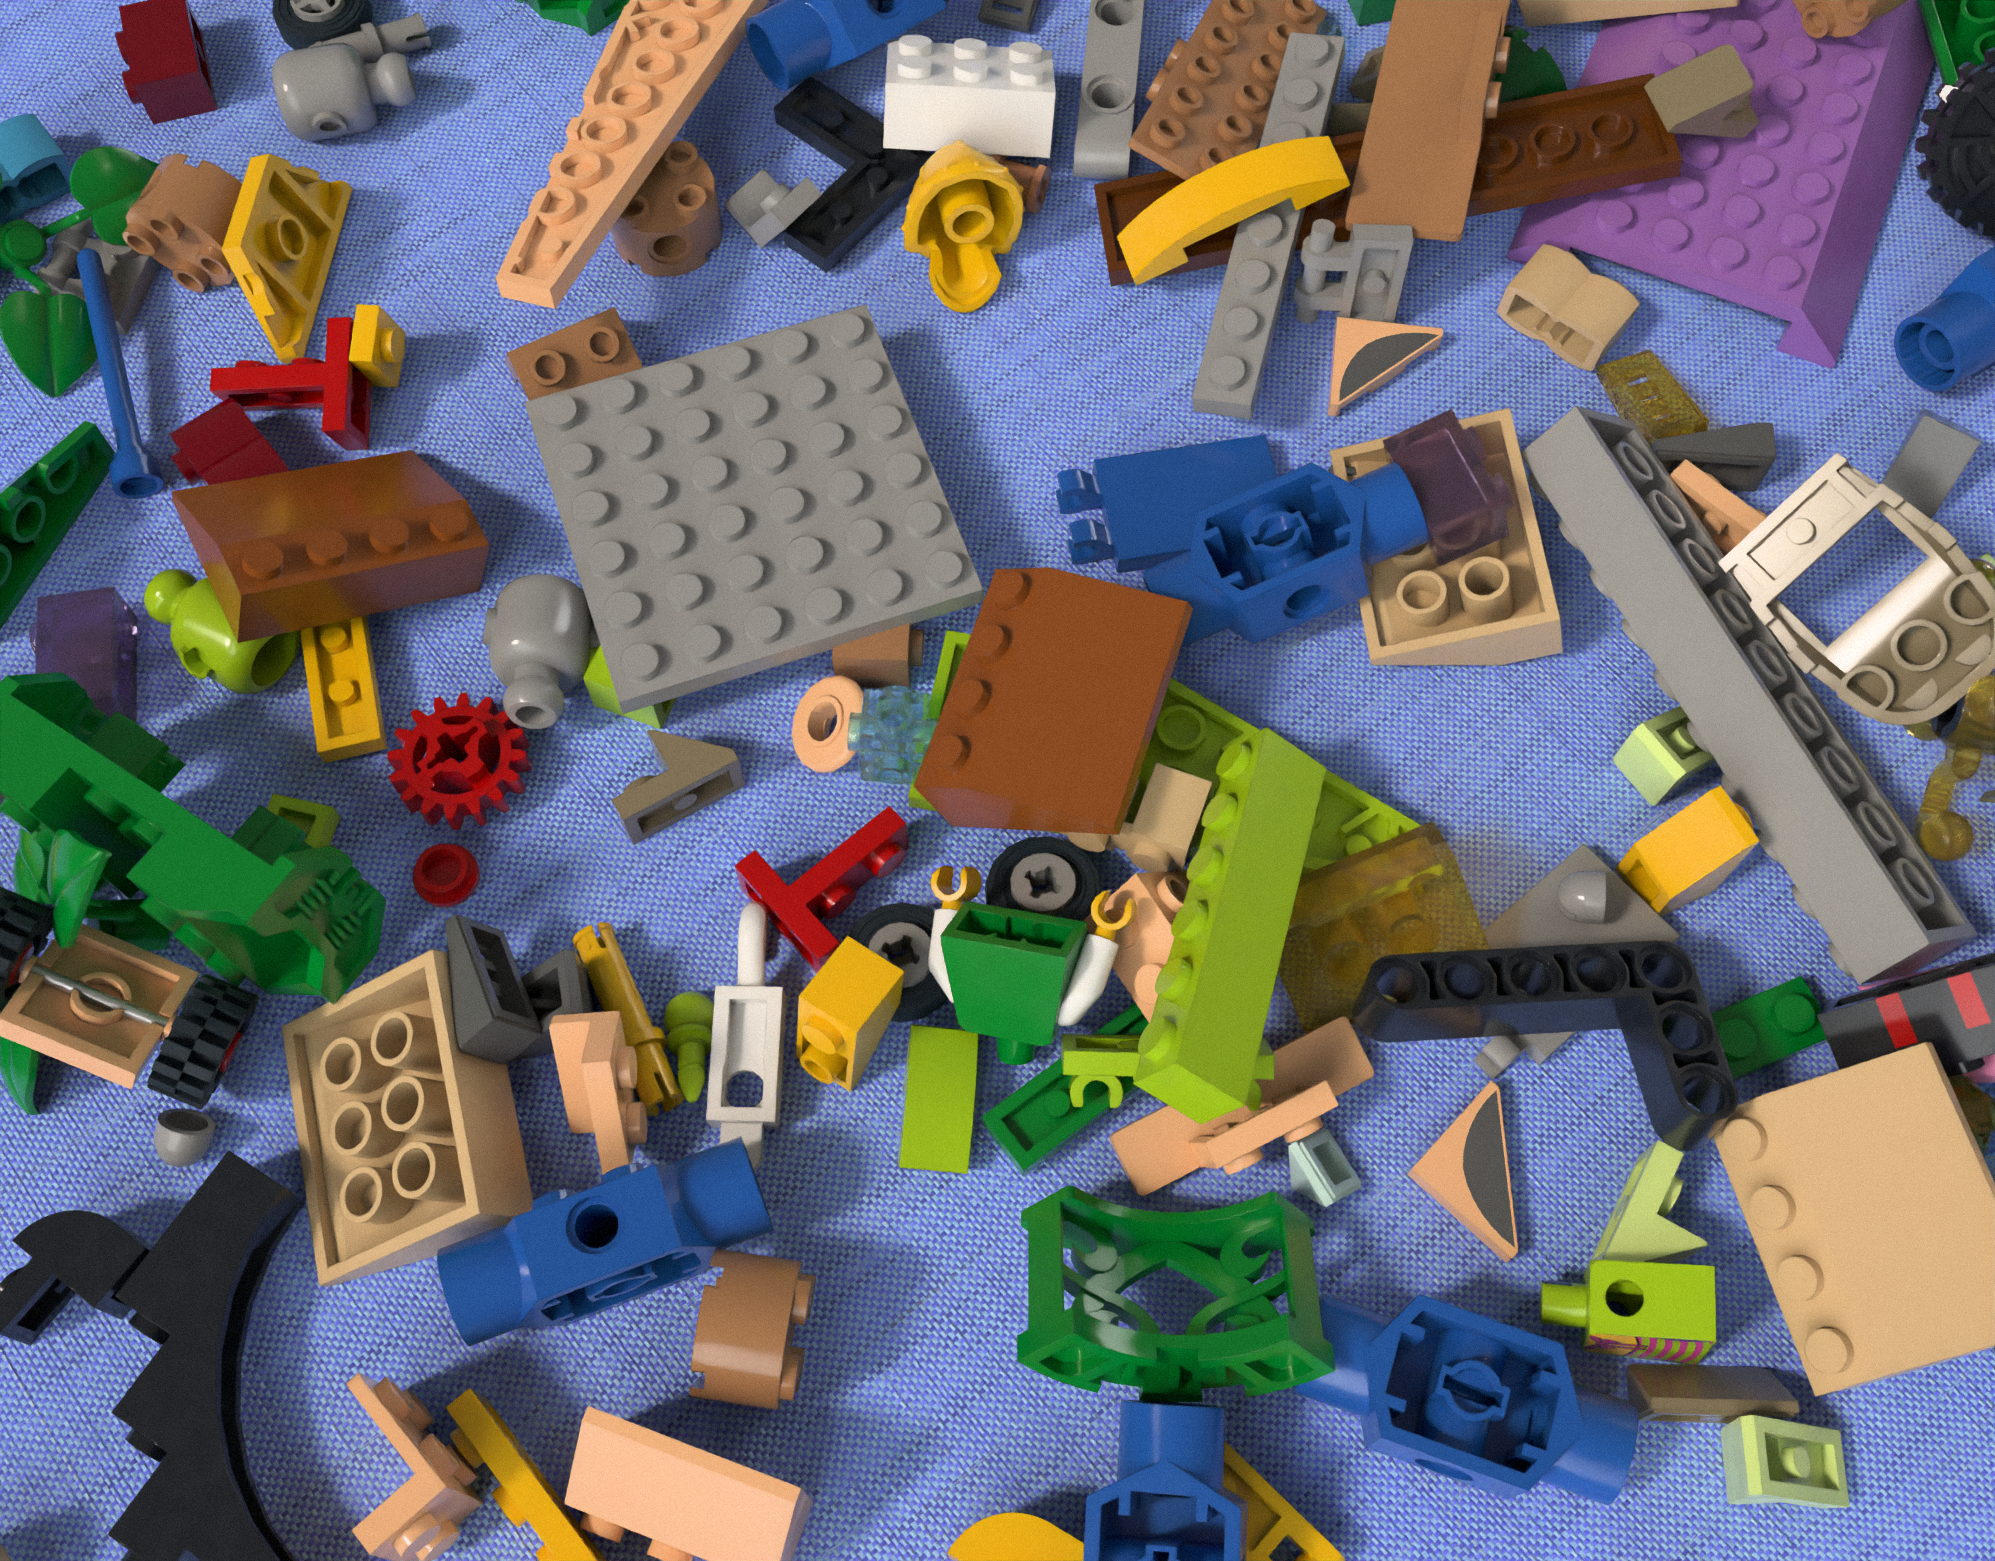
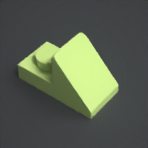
(1661, 756)
(1634, 1227)
(1783, 1463)

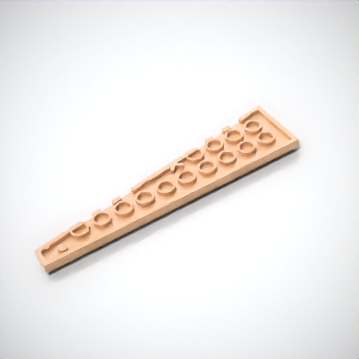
(634, 106)

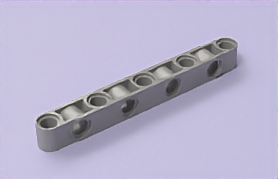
(1108, 89)

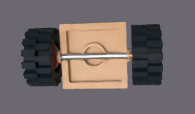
(114, 1005)

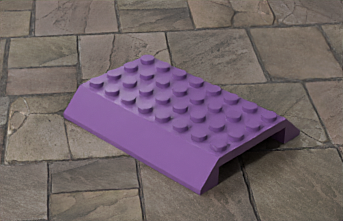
(1768, 215)

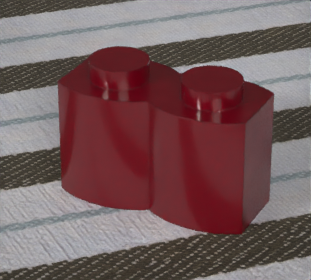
(223, 447)

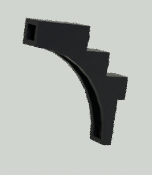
(186, 1404)

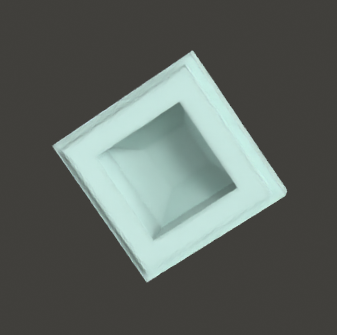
(1321, 1169)

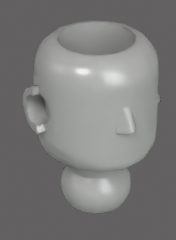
(333, 92)
(539, 645)

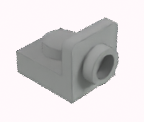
(768, 208)

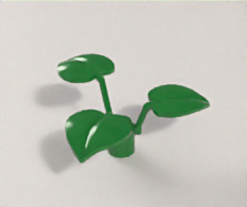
(53, 335)
(68, 882)

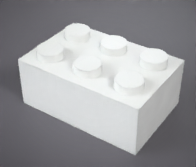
(969, 93)

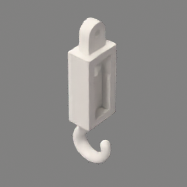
(748, 1038)

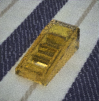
(1671, 399)

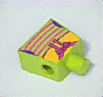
(1666, 1304)

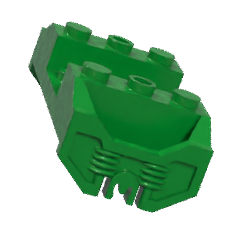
(243, 903)

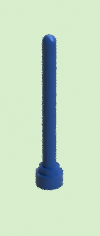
(133, 468)

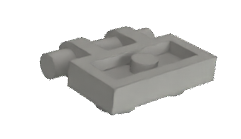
(125, 270)
(1372, 273)

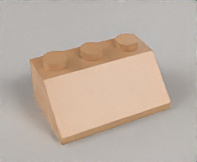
(680, 1496)

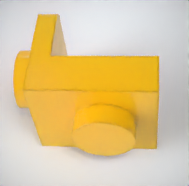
(377, 346)

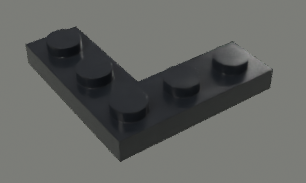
(865, 193)

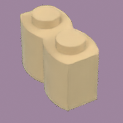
(1567, 307)

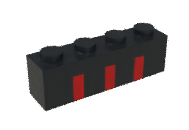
(1939, 1006)

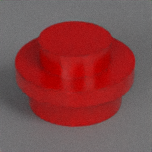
(446, 875)

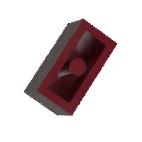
(165, 60)

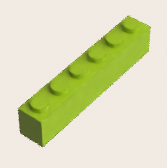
(1231, 929)

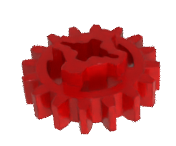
(454, 789)

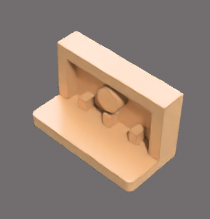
(599, 1083)

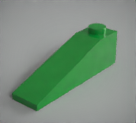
(43, 506)

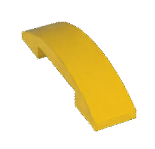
(1226, 195)

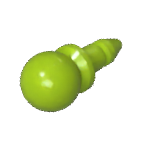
(689, 1026)

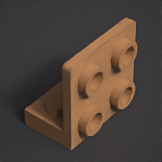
(574, 356)

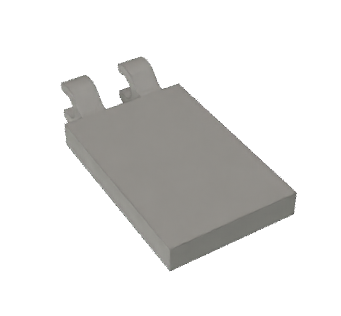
(1539, 922)

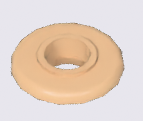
(813, 721)

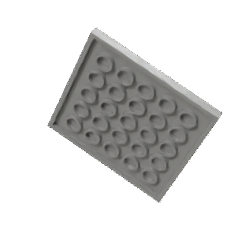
(749, 507)

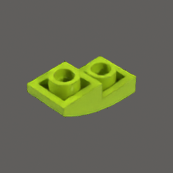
(938, 1099)

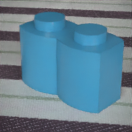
(30, 167)

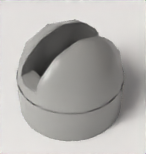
(1583, 897)
(183, 1136)

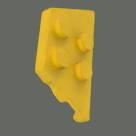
(284, 246)

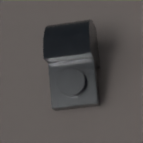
(69, 1256)

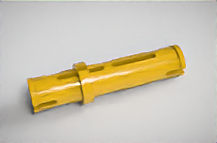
(618, 992)

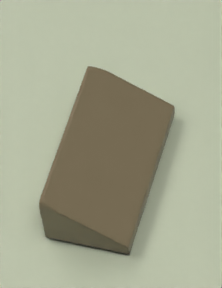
(1707, 1393)

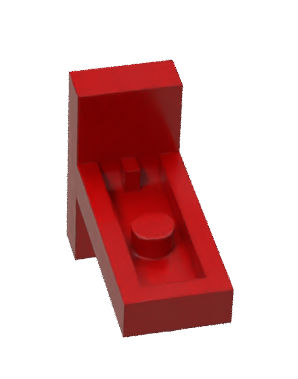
(307, 384)
(827, 886)

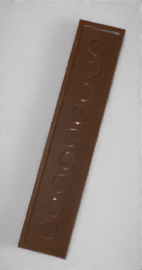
(1527, 156)

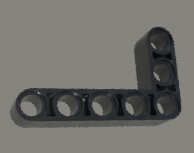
(1635, 987)

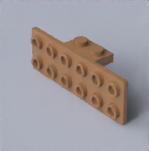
(1220, 84)
(1430, 115)

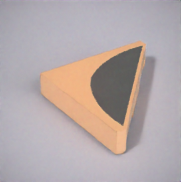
(1372, 354)
(1471, 1173)

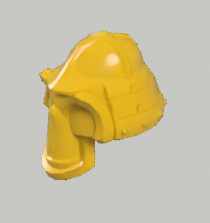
(959, 218)

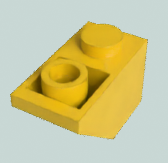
(1689, 852)
(846, 1013)

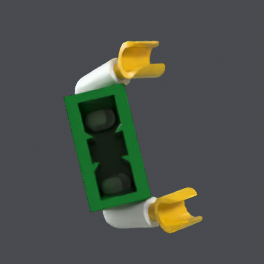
(1018, 969)

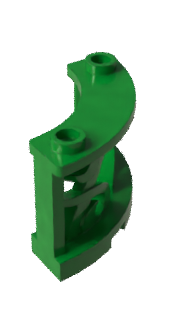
(1214, 1247)

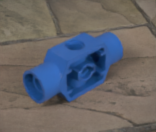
(811, 36)
(1953, 333)
(1290, 550)
(550, 1260)
(1473, 1400)
(1167, 1490)

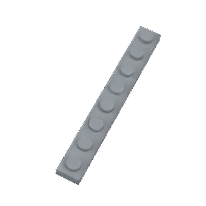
(1266, 241)

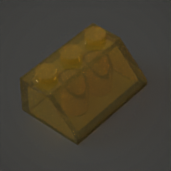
(1371, 906)

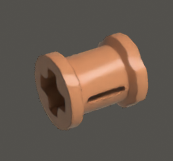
(1032, 179)

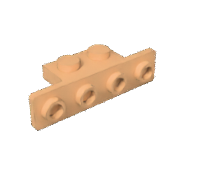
(1304, 1086)

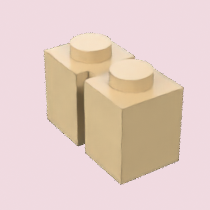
(1163, 825)

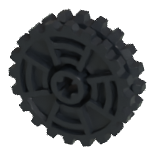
(1962, 147)

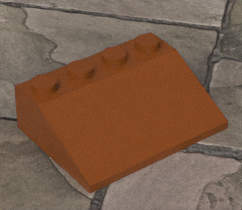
(332, 542)
(1053, 704)

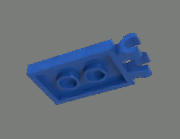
(1154, 498)

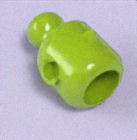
(206, 640)

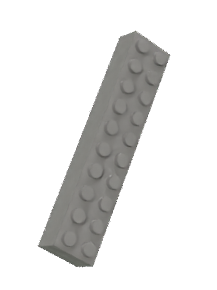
(1746, 700)

